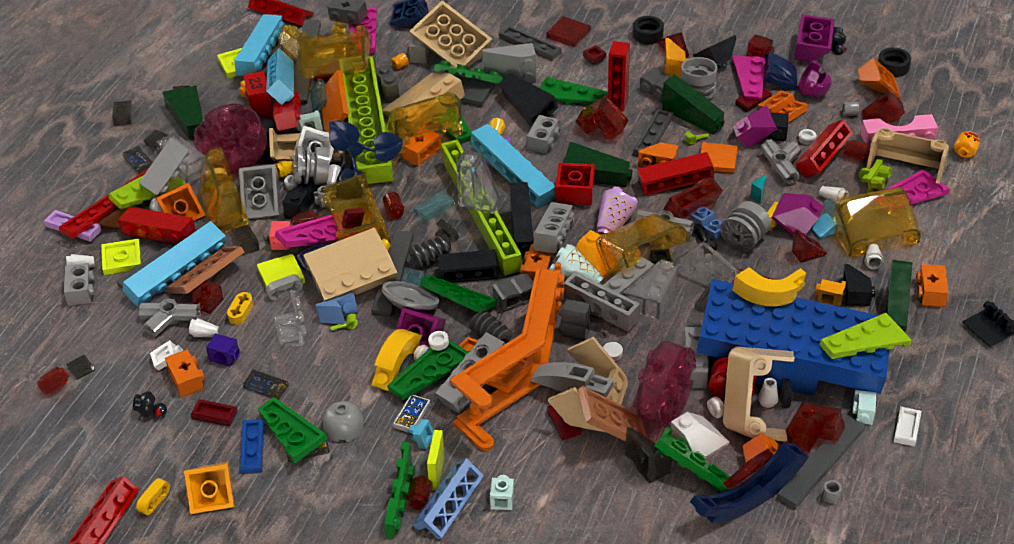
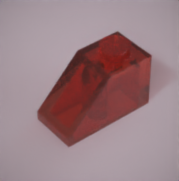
(885, 108)

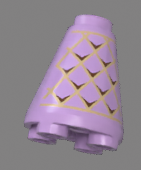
(615, 210)

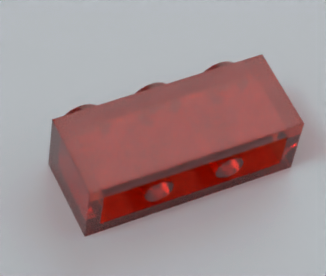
(695, 197)

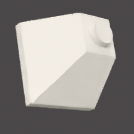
(313, 138)
(698, 434)

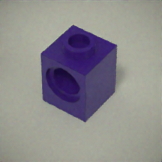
(223, 350)

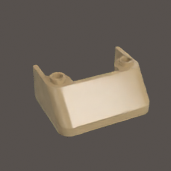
(283, 146)
(909, 149)
(593, 355)
(742, 365)

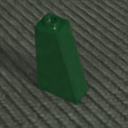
(691, 105)
(184, 108)
(608, 169)
(899, 292)

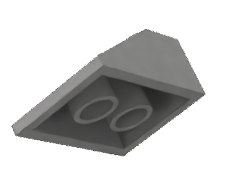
(513, 59)
(260, 191)

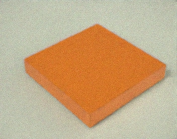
(721, 155)

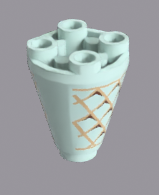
(574, 261)

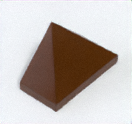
(111, 221)

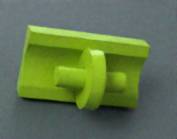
(875, 176)

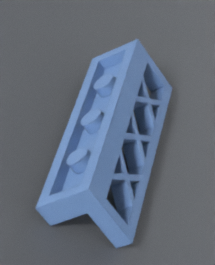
(441, 496)

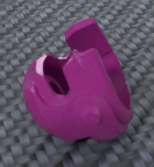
(813, 82)

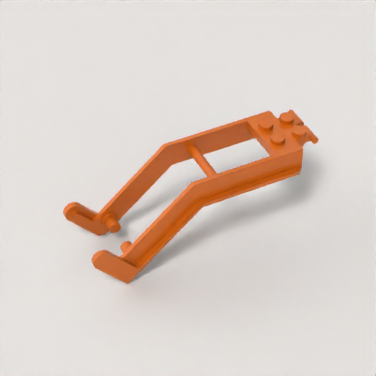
(532, 344)

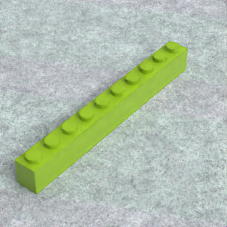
(489, 224)

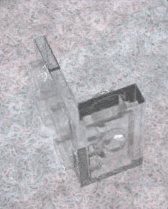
(289, 325)

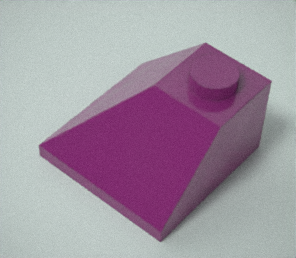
(755, 127)
(797, 212)
(420, 323)

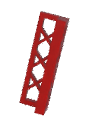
(275, 7)
(105, 512)

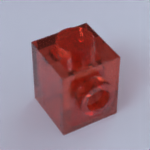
(759, 46)
(208, 296)

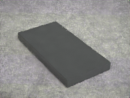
(475, 90)

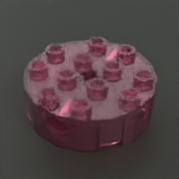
(236, 132)
(665, 383)

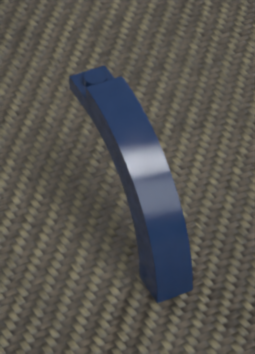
(755, 490)

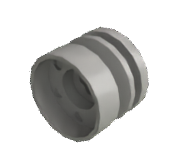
(700, 75)
(311, 165)
(745, 226)

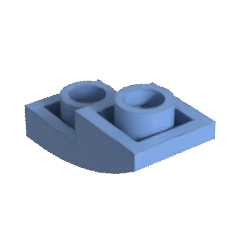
(708, 220)

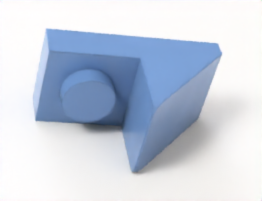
(336, 308)

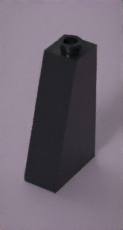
(527, 98)
(521, 216)

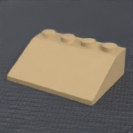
(451, 36)
(429, 87)
(351, 265)

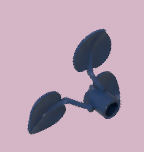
(345, 137)

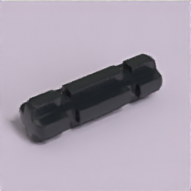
(704, 236)

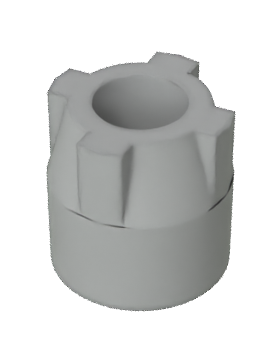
(850, 108)
(831, 491)

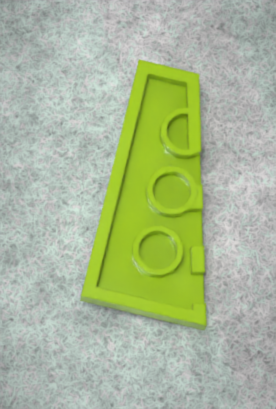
(135, 193)
(865, 336)

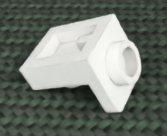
(159, 354)

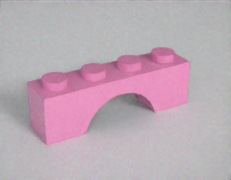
(922, 126)

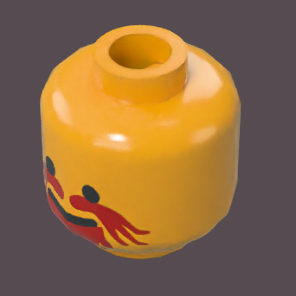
(967, 144)

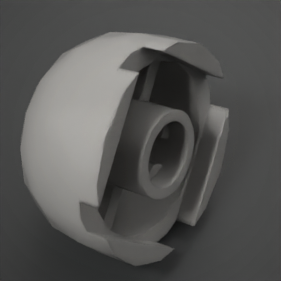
(343, 421)

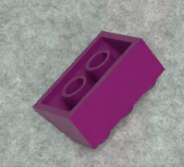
(813, 38)

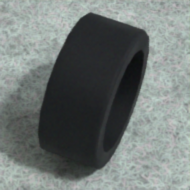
(648, 37)
(898, 55)

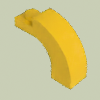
(766, 291)
(392, 354)

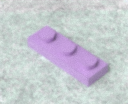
(58, 218)

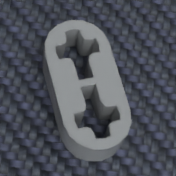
(283, 287)

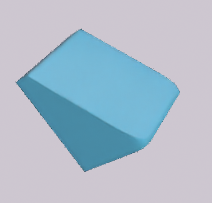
(824, 226)

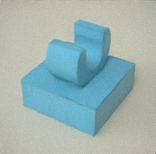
(422, 433)

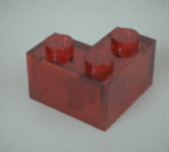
(602, 115)
(814, 422)

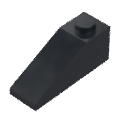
(299, 199)

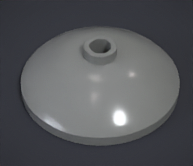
(409, 296)

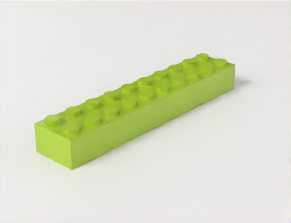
(367, 116)

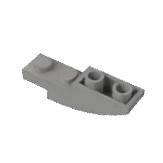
(565, 376)

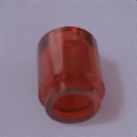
(857, 149)
(393, 205)
(304, 217)
(53, 380)
(419, 492)

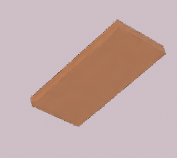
(204, 270)
(608, 414)

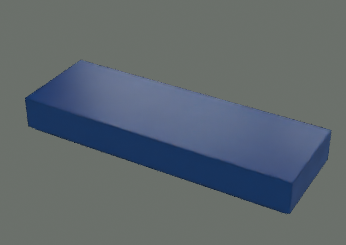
(252, 446)

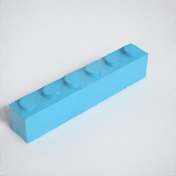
(259, 45)
(280, 77)
(512, 164)
(173, 264)

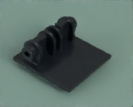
(990, 324)

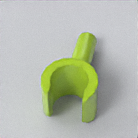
(693, 138)
(351, 323)

